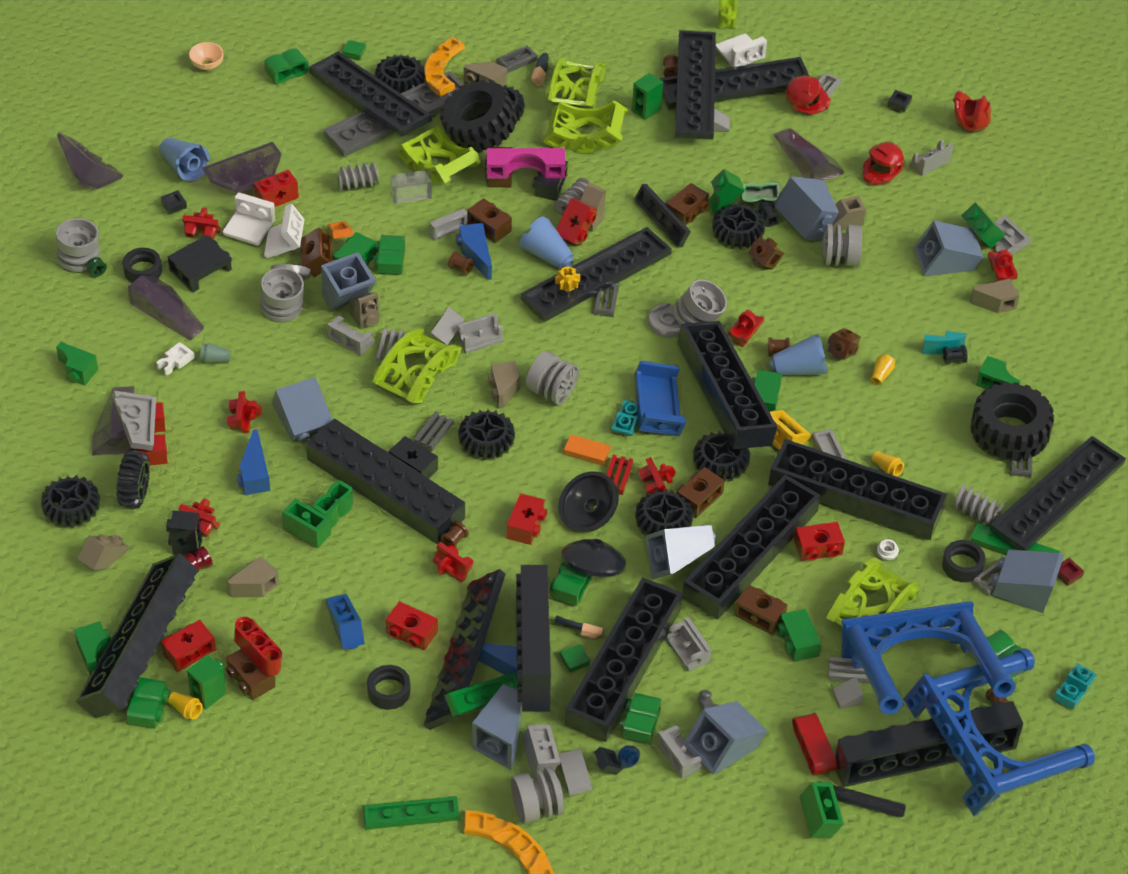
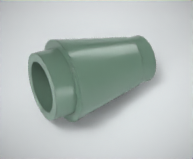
(214, 353)

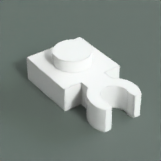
(176, 356)

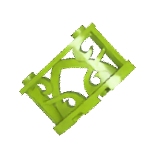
(593, 76)
(606, 118)
(444, 147)
(415, 342)
(883, 578)

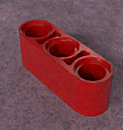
(258, 646)
(814, 744)

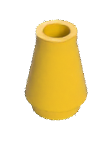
(883, 367)
(888, 463)
(186, 705)

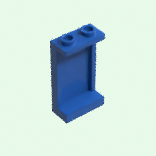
(658, 398)

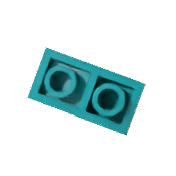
(934, 344)
(626, 419)
(1075, 686)

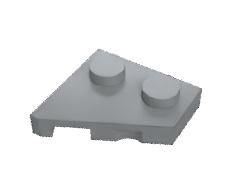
(1014, 239)

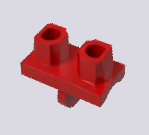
(201, 221)
(1002, 265)
(745, 327)
(245, 412)
(650, 471)
(207, 521)
(451, 563)

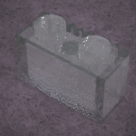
(410, 187)

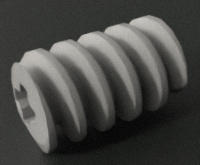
(357, 175)
(575, 191)
(976, 506)

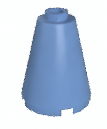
(185, 157)
(546, 244)
(801, 358)

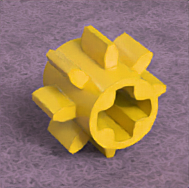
(567, 278)

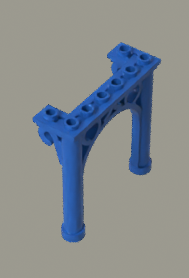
(861, 634)
(965, 738)

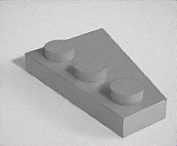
(137, 418)

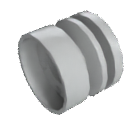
(77, 243)
(842, 245)
(282, 294)
(700, 303)
(552, 377)
(539, 794)

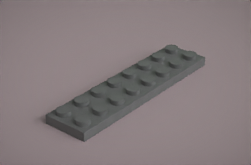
(365, 130)

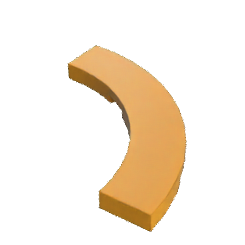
(436, 64)
(510, 837)

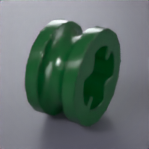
(96, 267)

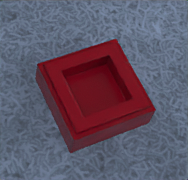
(1069, 572)

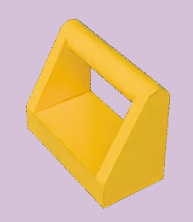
(784, 432)

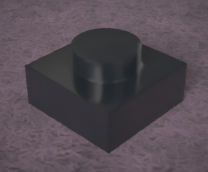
(899, 101)
(173, 202)
(608, 760)

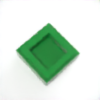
(354, 49)
(575, 658)

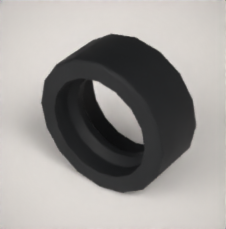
(142, 255)
(967, 548)
(384, 673)

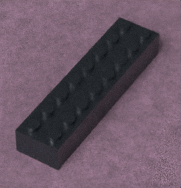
(726, 385)
(385, 480)
(861, 489)
(750, 546)
(137, 636)
(533, 639)
(623, 659)
(919, 745)

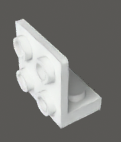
(742, 50)
(251, 219)
(286, 235)

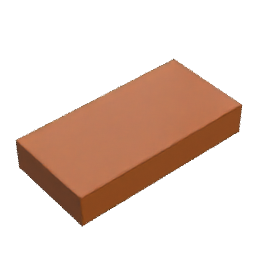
(339, 229)
(587, 449)

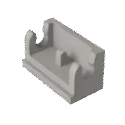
(932, 159)
(480, 333)
(349, 337)
(689, 644)
(540, 748)
(677, 753)

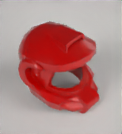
(803, 91)
(971, 114)
(887, 155)

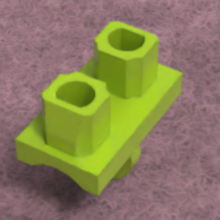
(727, 13)

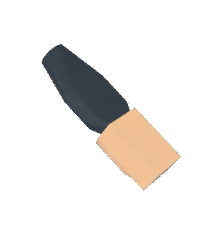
(540, 71)
(588, 630)

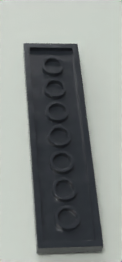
(745, 80)
(695, 85)
(370, 94)
(598, 273)
(1057, 494)
(465, 645)

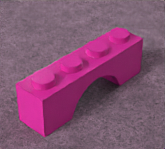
(545, 160)

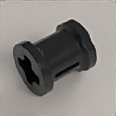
(769, 214)
(955, 354)

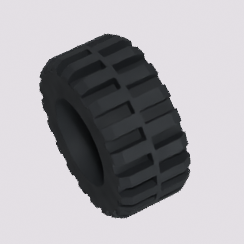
(475, 100)
(1015, 402)

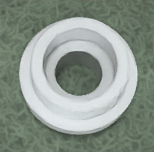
(887, 549)

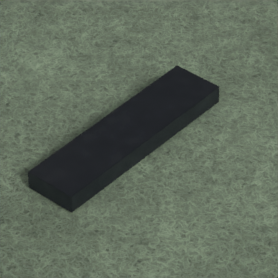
(662, 215)

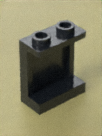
(198, 261)

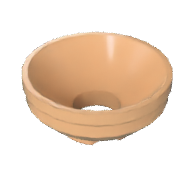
(206, 52)

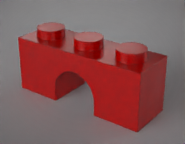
(159, 453)

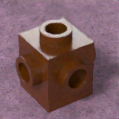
(765, 252)
(843, 343)

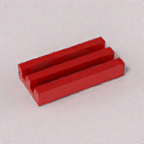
(620, 461)

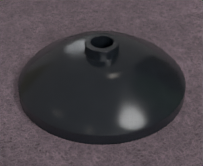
(582, 496)
(593, 558)

